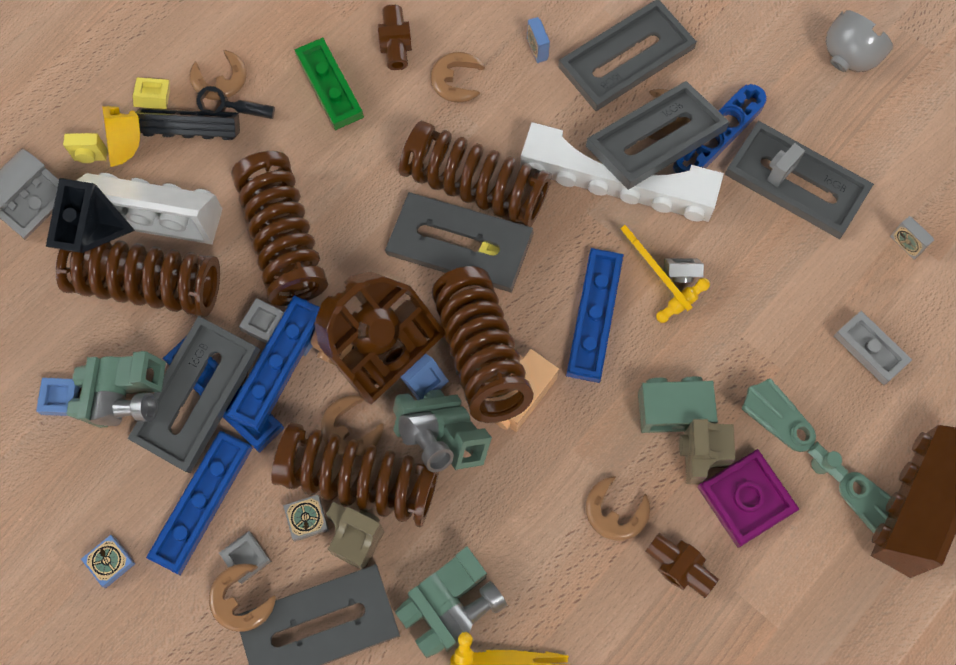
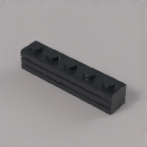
(188, 123)

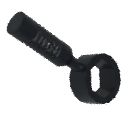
(240, 106)

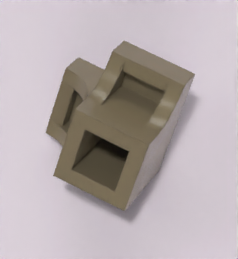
(706, 447)
(355, 534)

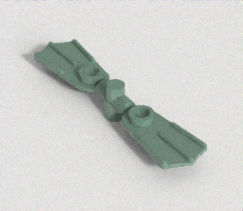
(780, 417)

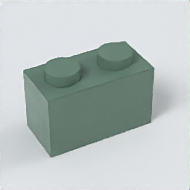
(674, 405)

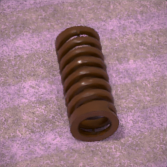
(420, 143)
(253, 199)
(136, 266)
(479, 319)
(283, 474)

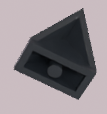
(83, 218)

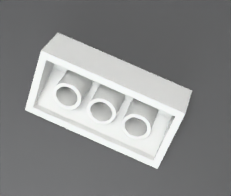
(162, 209)

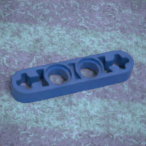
(732, 108)

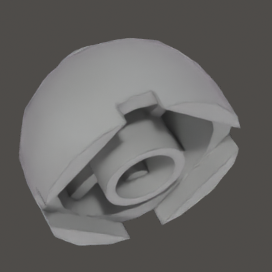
(855, 43)

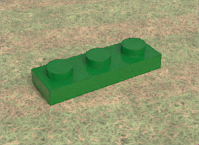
(329, 83)

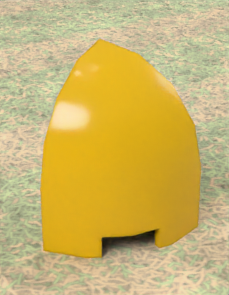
(121, 134)

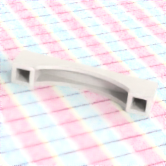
(684, 193)

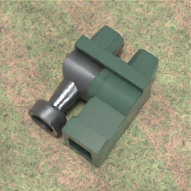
(107, 383)
(440, 430)
(439, 603)

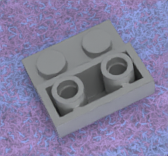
(26, 193)

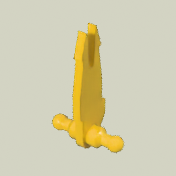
(681, 300)
(465, 656)

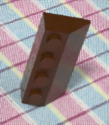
(924, 508)

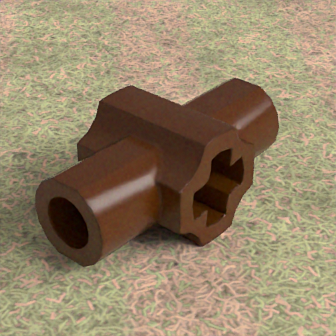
(394, 37)
(682, 565)

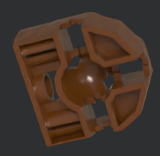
(408, 323)

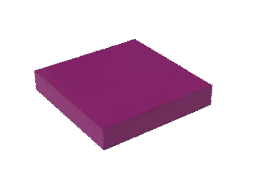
(748, 498)

